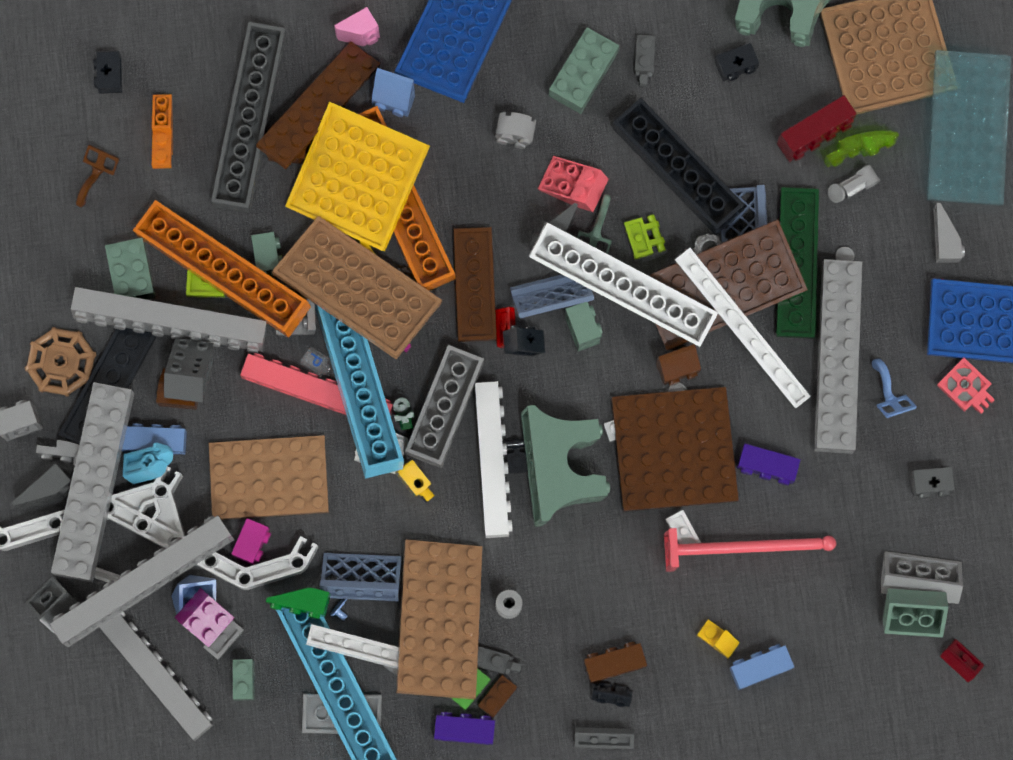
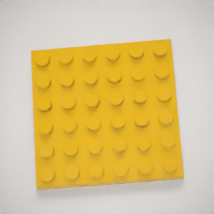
(357, 176)

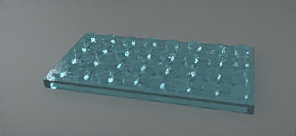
(969, 127)

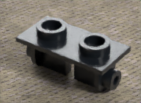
(603, 694)

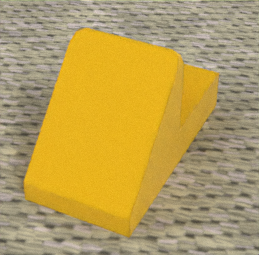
(718, 638)

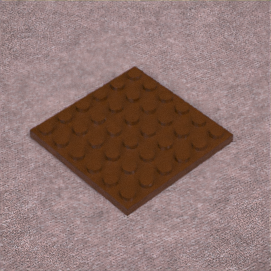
(674, 449)

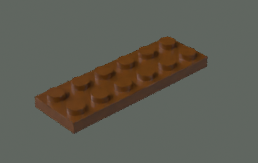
(475, 284)

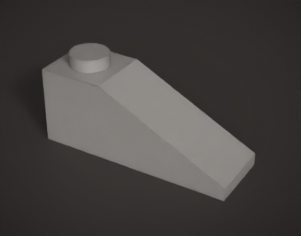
(947, 240)

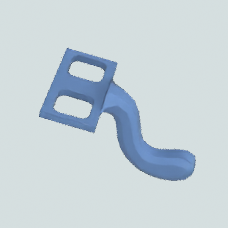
(890, 399)

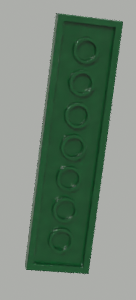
(800, 226)

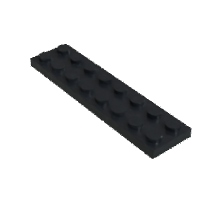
(115, 368)

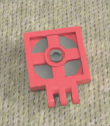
(966, 387)

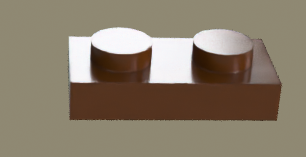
(497, 696)

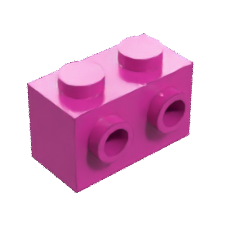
(251, 542)

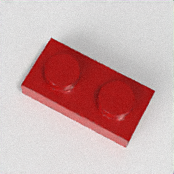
(504, 319)

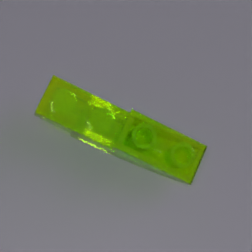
(866, 142)

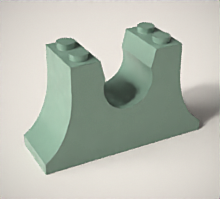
(801, 22)
(550, 477)

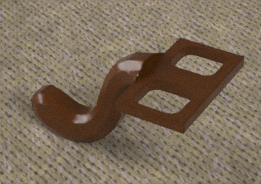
(97, 168)

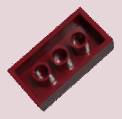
(816, 129)

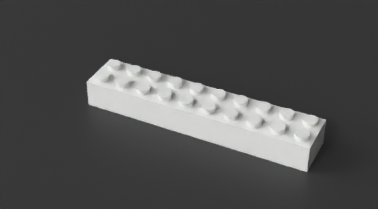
(623, 284)

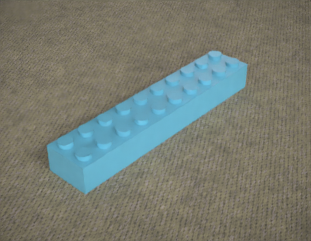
(361, 397)
(338, 692)

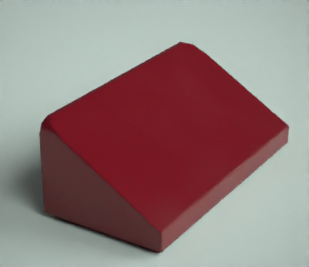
(962, 660)

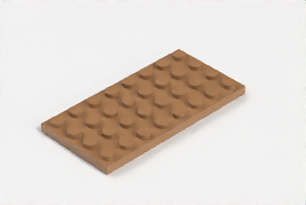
(357, 287)
(439, 619)

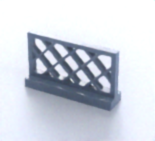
(759, 205)
(545, 289)
(360, 588)

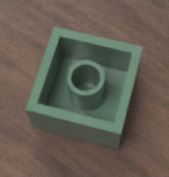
(583, 326)

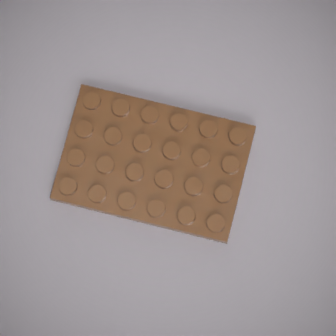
(268, 477)

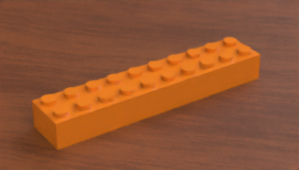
(418, 237)
(222, 268)

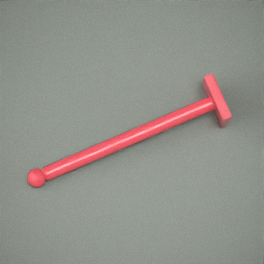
(674, 550)

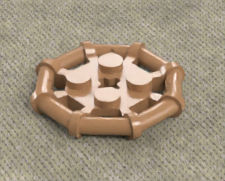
(65, 371)

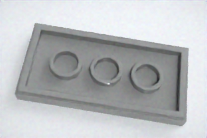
(317, 720)

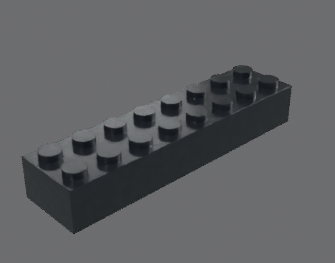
(678, 166)

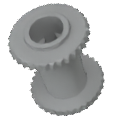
(514, 597)

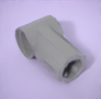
(864, 179)

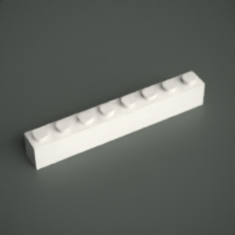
(491, 459)

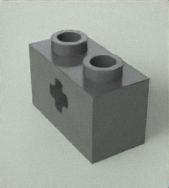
(942, 476)

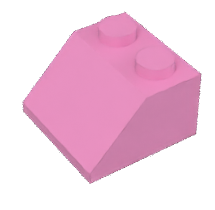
(358, 28)

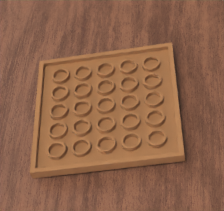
(883, 50)

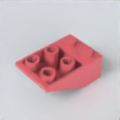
(574, 183)

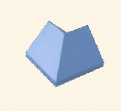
(189, 586)

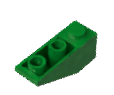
(305, 600)

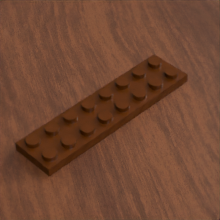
(301, 121)

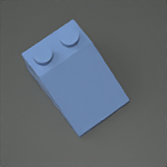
(393, 93)

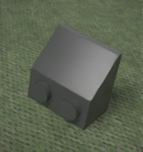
(50, 601)

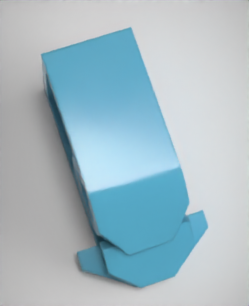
(147, 463)

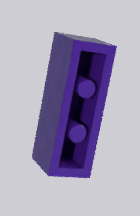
(768, 464)
(464, 729)

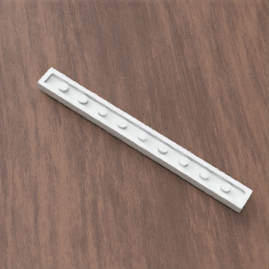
(742, 327)

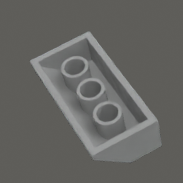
(922, 574)

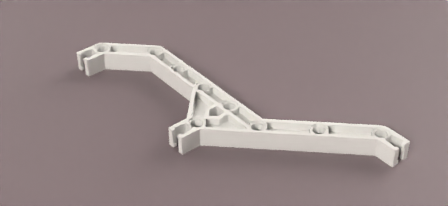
(162, 530)

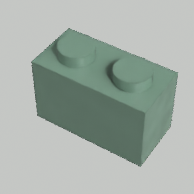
(266, 252)
(243, 680)

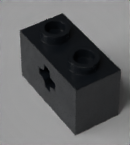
(743, 55)
(113, 81)
(523, 341)

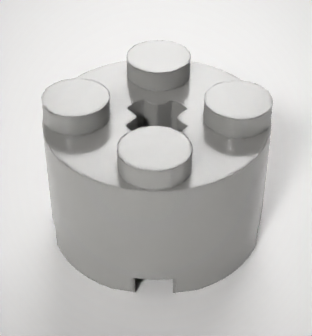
(515, 130)

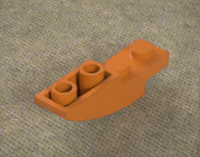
(162, 131)

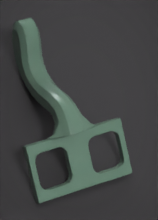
(595, 234)

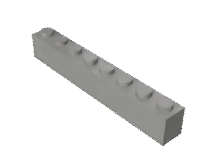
(157, 677)

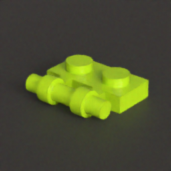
(639, 239)

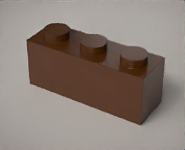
(615, 662)

